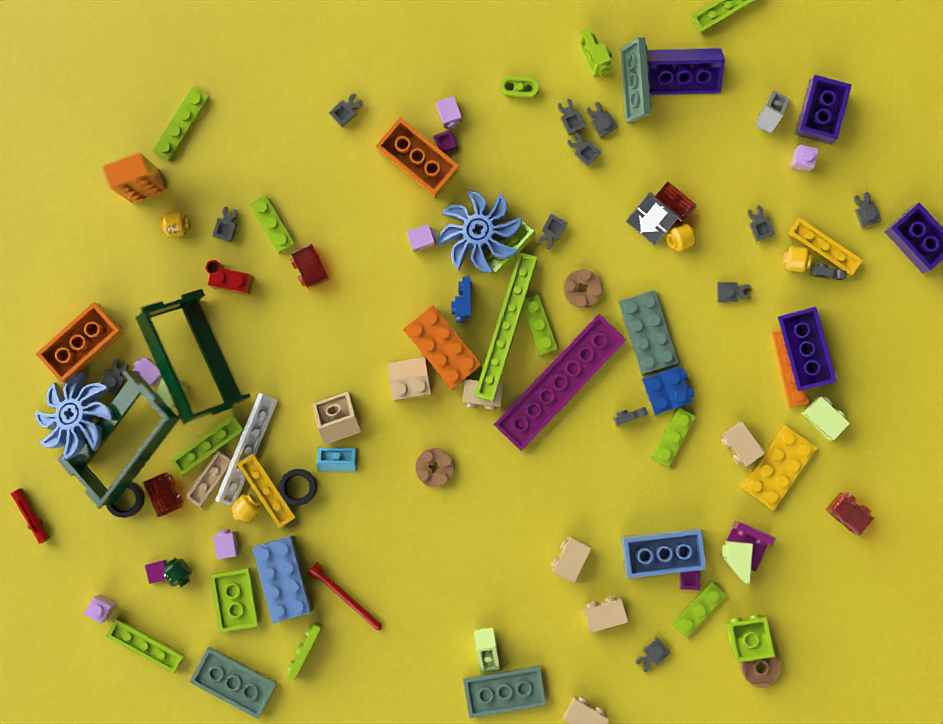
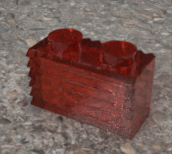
(676, 201)
(309, 266)
(163, 494)
(849, 513)

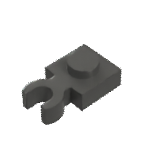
(343, 112)
(572, 119)
(603, 122)
(586, 152)
(867, 213)
(761, 226)
(225, 227)
(553, 229)
(823, 271)
(729, 292)
(113, 379)
(624, 416)
(655, 652)

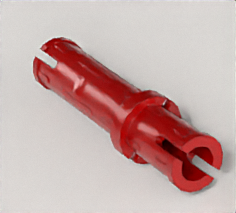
(30, 516)

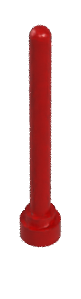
(317, 572)

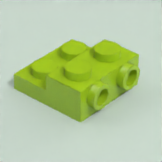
(597, 56)
(750, 638)

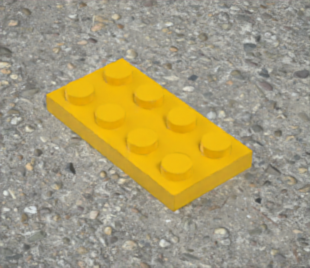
(778, 467)

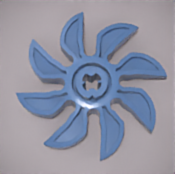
(488, 234)
(74, 416)

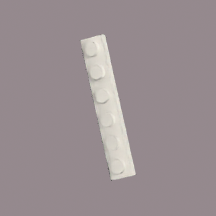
(248, 444)

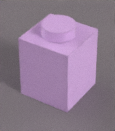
(449, 112)
(804, 158)
(421, 237)
(148, 371)
(226, 544)
(100, 608)

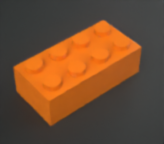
(417, 157)
(134, 178)
(80, 342)
(442, 347)

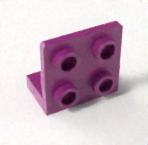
(760, 540)

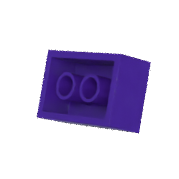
(823, 109)
(918, 237)

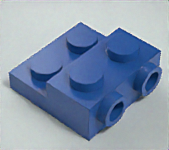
(462, 305)
(668, 390)

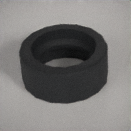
(283, 487)
(135, 509)

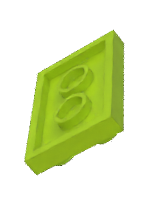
(234, 600)

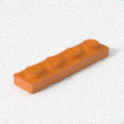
(793, 396)

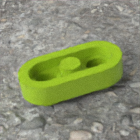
(519, 85)

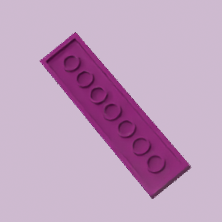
(559, 382)

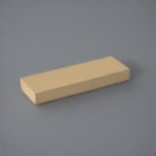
(209, 479)

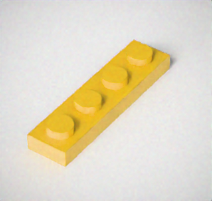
(824, 246)
(265, 490)

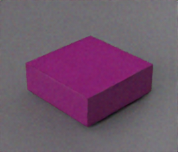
(445, 141)
(155, 571)
(690, 580)

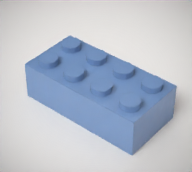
(663, 553)
(282, 579)

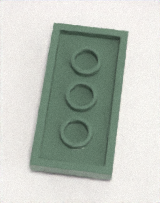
(635, 80)
(648, 332)
(233, 682)
(504, 691)

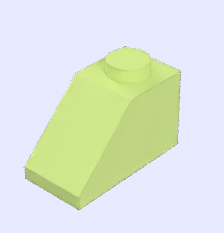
(738, 557)
(486, 650)

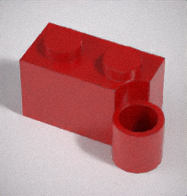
(229, 279)

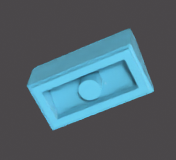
(336, 459)

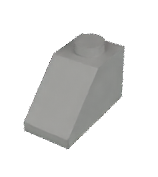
(772, 112)

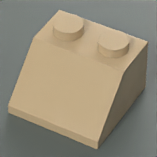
(409, 379)
(336, 418)

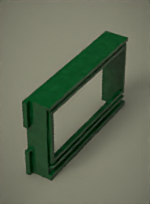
(209, 350)
(120, 405)

